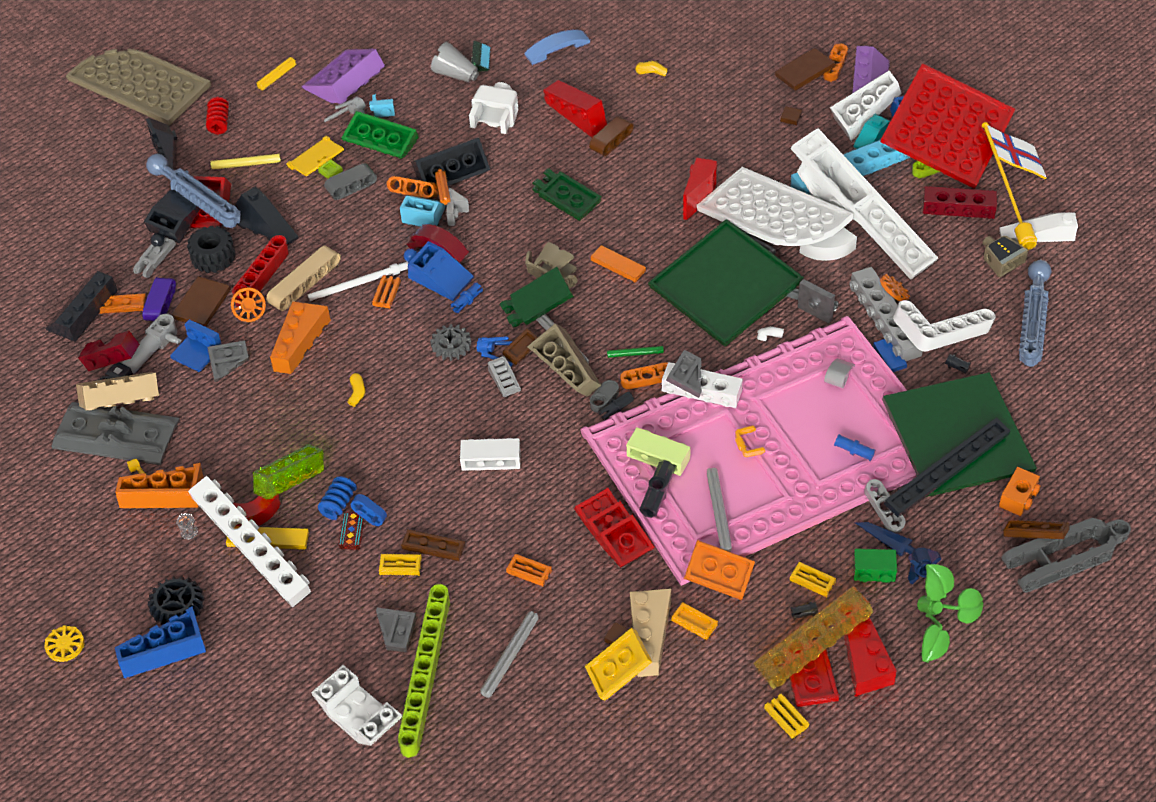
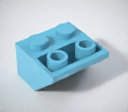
(421, 211)

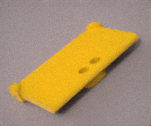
(315, 156)

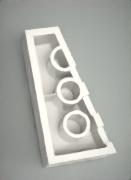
(861, 105)

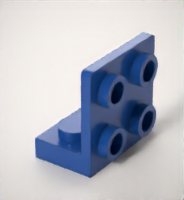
(194, 349)

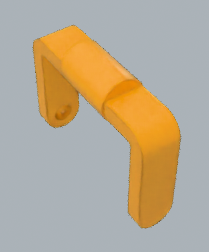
(741, 445)

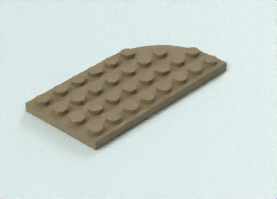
(140, 83)

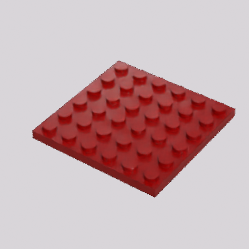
(943, 125)

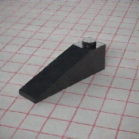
(163, 141)
(262, 217)

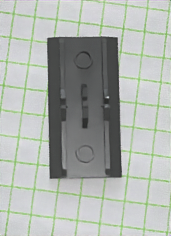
(115, 433)

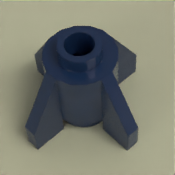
(918, 560)

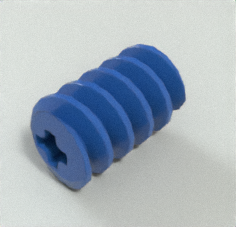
(336, 497)

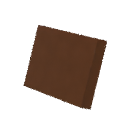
(805, 69)
(201, 301)

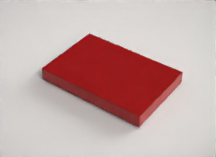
(814, 682)

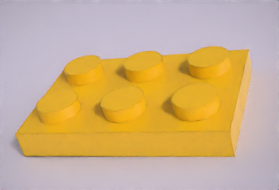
(618, 664)

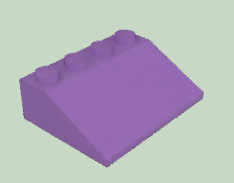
(345, 75)

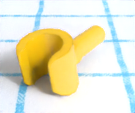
(134, 465)

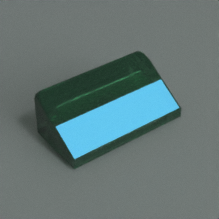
(481, 56)

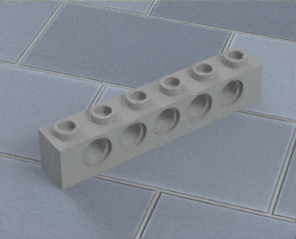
(881, 309)

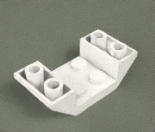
(354, 707)

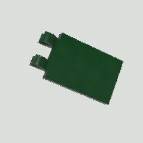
(566, 194)
(537, 298)

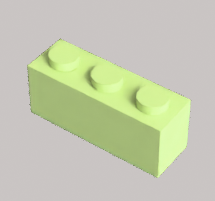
(654, 449)

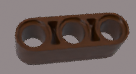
(611, 136)

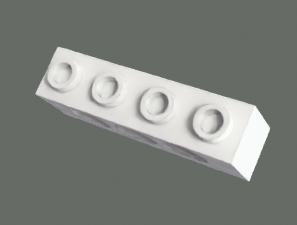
(715, 388)

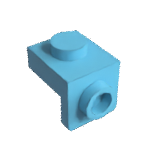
(382, 108)

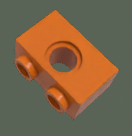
(1019, 491)

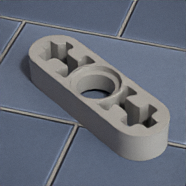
(875, 503)

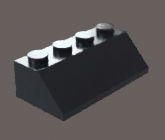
(457, 161)
(83, 306)

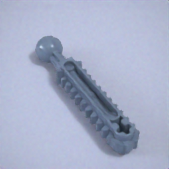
(195, 191)
(1034, 314)

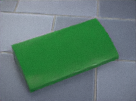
(380, 135)

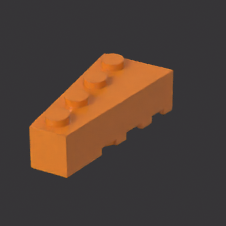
(298, 332)
(159, 489)

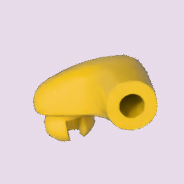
(651, 67)
(358, 389)

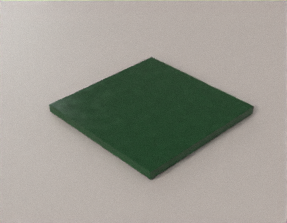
(725, 282)
(945, 415)

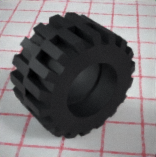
(211, 249)

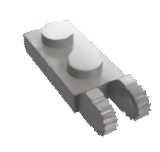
(153, 257)

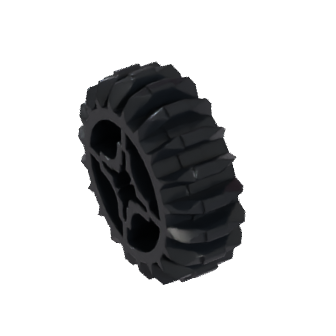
(173, 592)

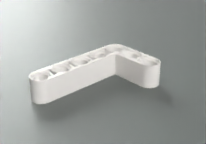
(942, 333)

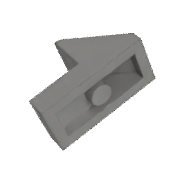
(457, 205)

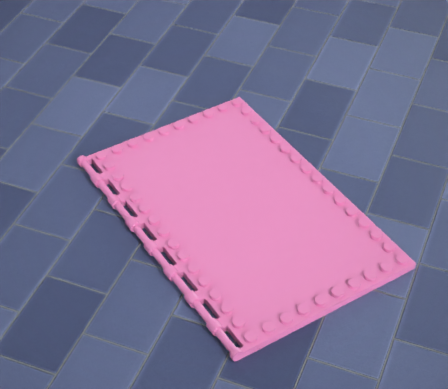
(795, 420)

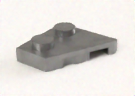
(227, 358)
(687, 373)
(396, 628)

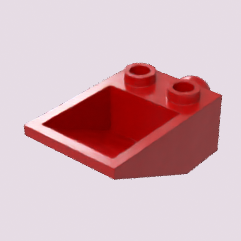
(700, 184)

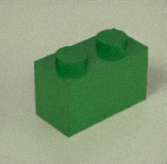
(874, 565)

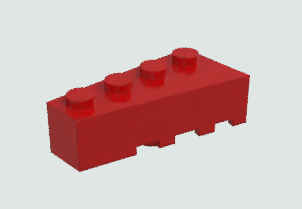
(577, 107)
(868, 659)

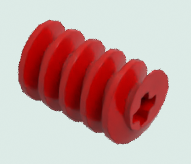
(217, 115)

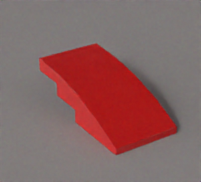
(614, 528)

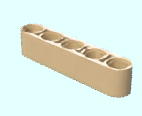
(303, 278)

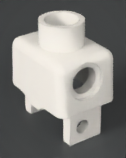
(494, 106)

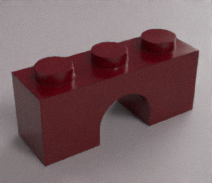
(98, 355)

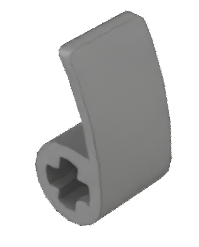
(838, 373)

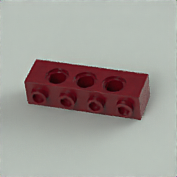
(959, 202)

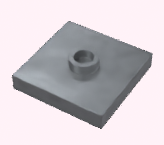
(816, 301)

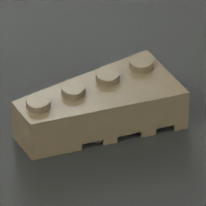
(563, 357)

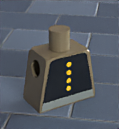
(1003, 254)

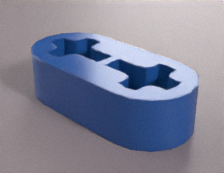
(368, 510)

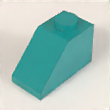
(871, 131)

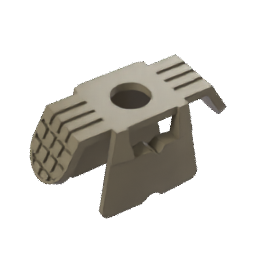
(552, 258)

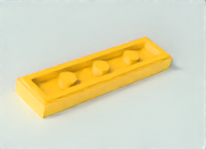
(281, 537)

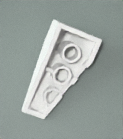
(1048, 227)

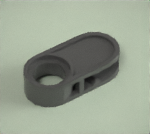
(606, 392)

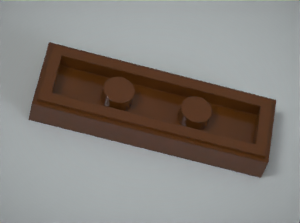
(1036, 529)
(433, 545)

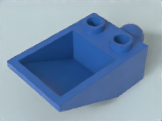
(437, 270)

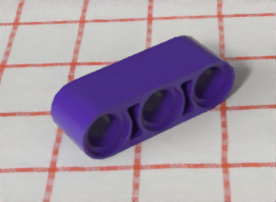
(159, 298)

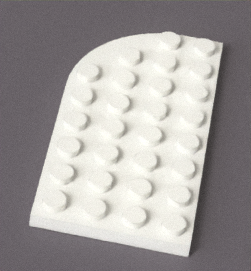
(773, 210)

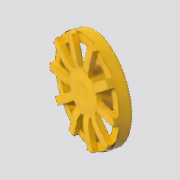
(64, 643)

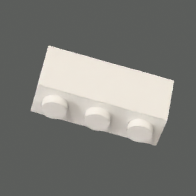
(490, 454)

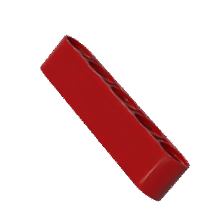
(263, 267)

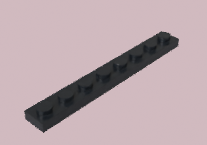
(946, 467)

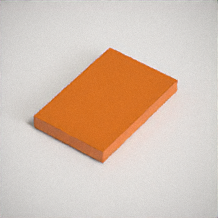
(719, 570)

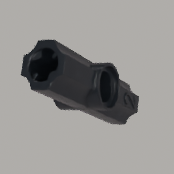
(657, 489)

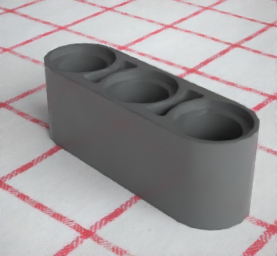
(350, 181)

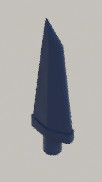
(890, 539)

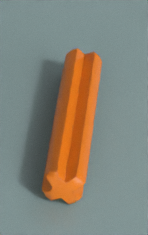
(442, 187)

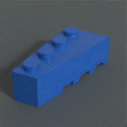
(161, 645)

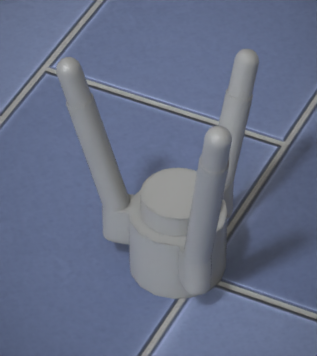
(354, 105)

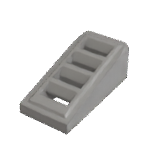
(499, 366)

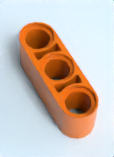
(405, 187)

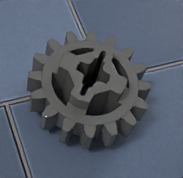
(450, 342)

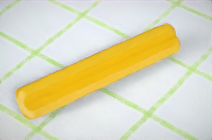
(276, 73)

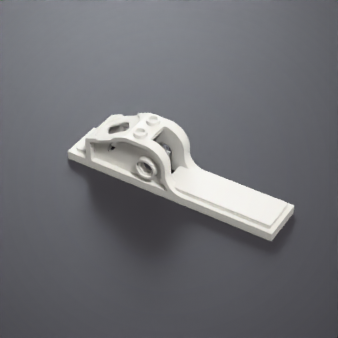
(867, 205)

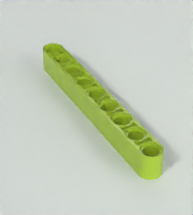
(424, 677)

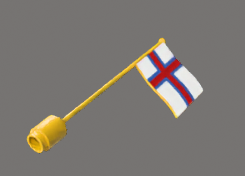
(1023, 156)

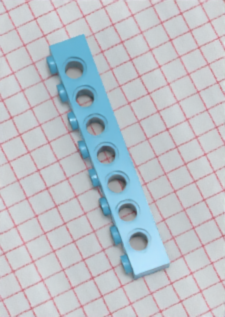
(865, 160)

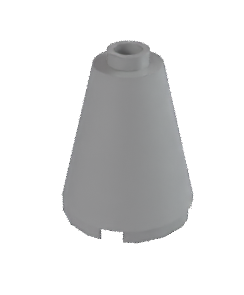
(453, 64)

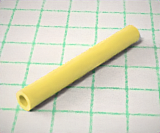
(246, 161)

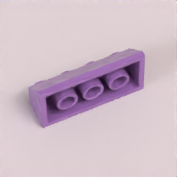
(868, 66)

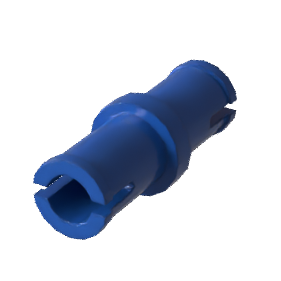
(466, 297)
(854, 447)

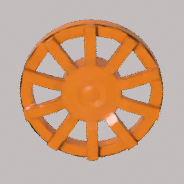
(894, 288)
(248, 304)

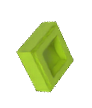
(330, 169)

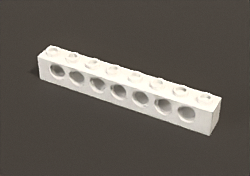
(291, 592)

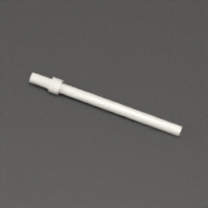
(393, 269)

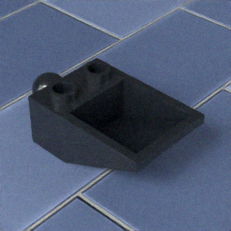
(170, 218)

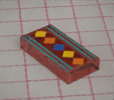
(351, 531)

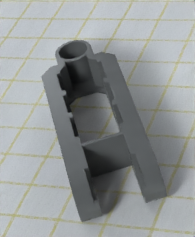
(1104, 533)

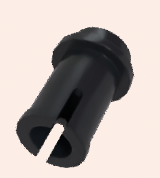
(957, 363)
(804, 610)

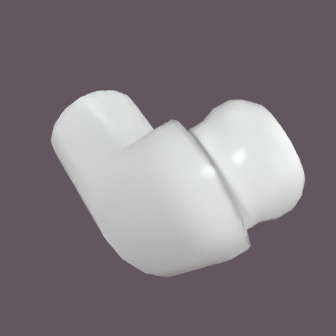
(770, 331)

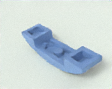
(554, 42)

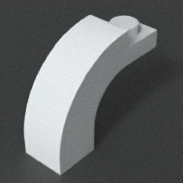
(831, 248)

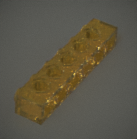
(817, 626)

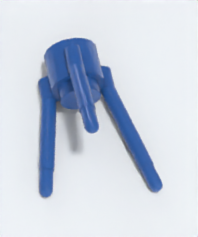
(487, 345)

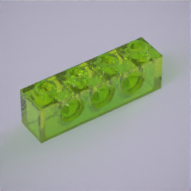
(288, 471)

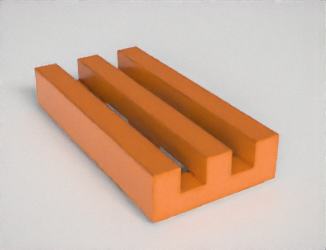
(389, 281)
(526, 572)

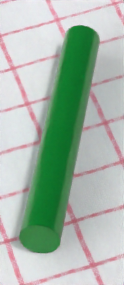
(635, 351)

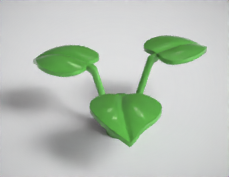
(938, 583)

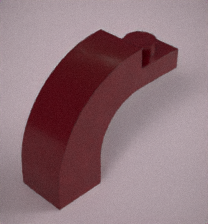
(440, 238)

